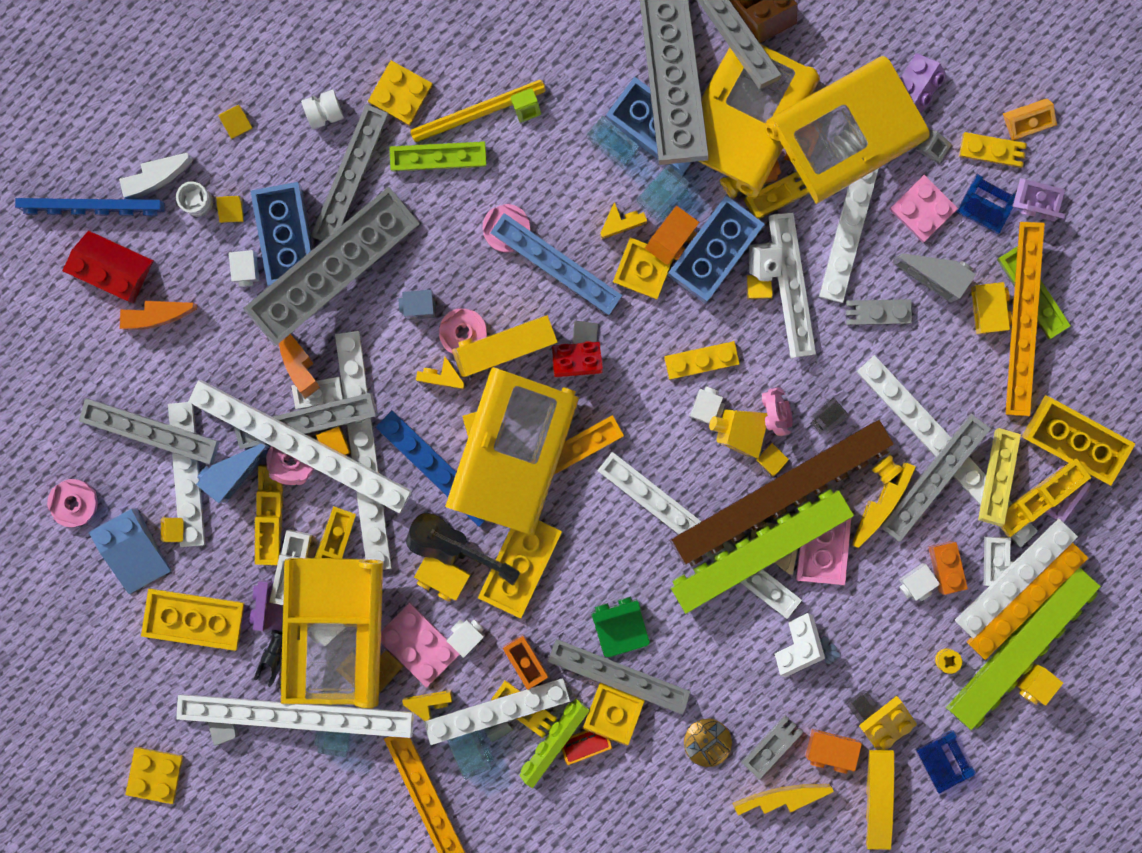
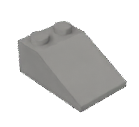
(942, 276)

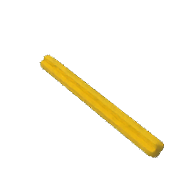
(472, 112)

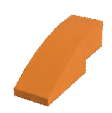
(155, 314)
(296, 364)

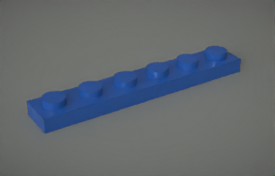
(78, 207)
(420, 454)

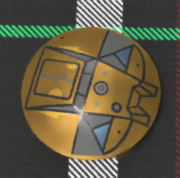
(707, 742)

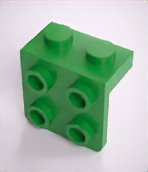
(620, 627)

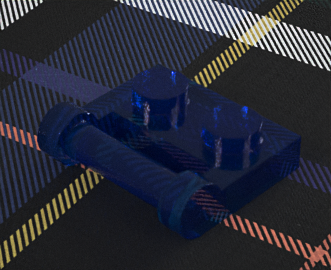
(984, 211)
(938, 765)

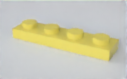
(999, 477)

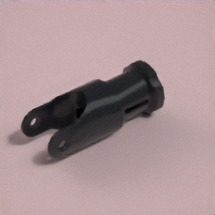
(271, 656)

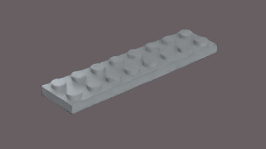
(673, 81)
(331, 266)

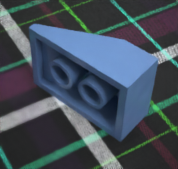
(227, 476)
(130, 550)

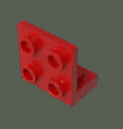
(577, 359)

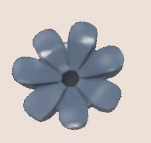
(829, 651)

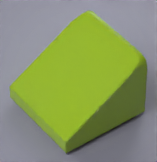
(525, 105)

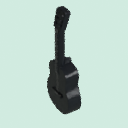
(435, 539)

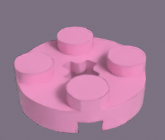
(492, 218)
(463, 318)
(778, 412)
(284, 473)
(61, 510)

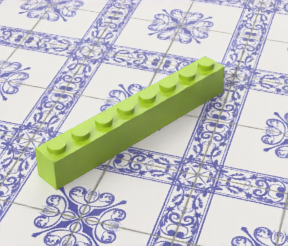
(761, 551)
(1021, 649)

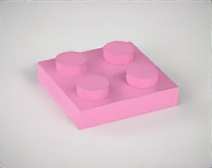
(923, 208)

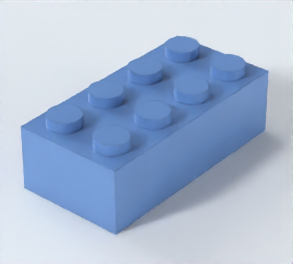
(634, 117)
(281, 227)
(715, 249)

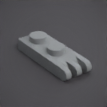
(880, 312)
(771, 747)

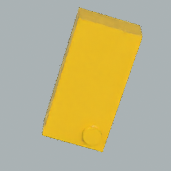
(503, 346)
(1077, 436)

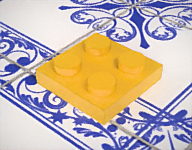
(400, 92)
(641, 270)
(613, 714)
(888, 724)
(154, 775)

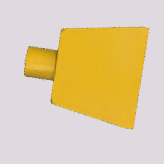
(740, 431)

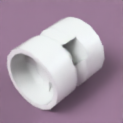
(322, 109)
(194, 199)

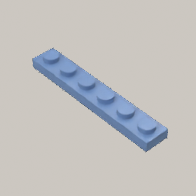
(556, 264)

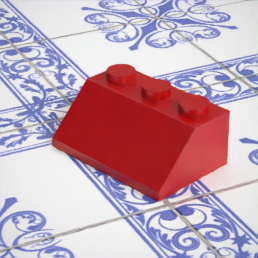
(108, 266)

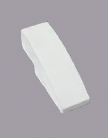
(154, 175)
(295, 546)

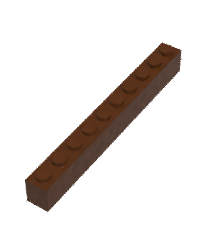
(781, 492)

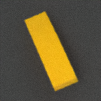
(1044, 496)
(875, 512)
(268, 519)
(793, 796)
(880, 799)

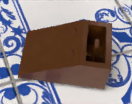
(767, 17)

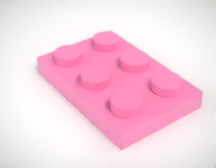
(825, 557)
(418, 645)

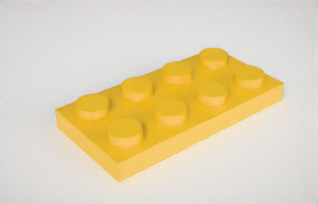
(527, 555)
(192, 619)

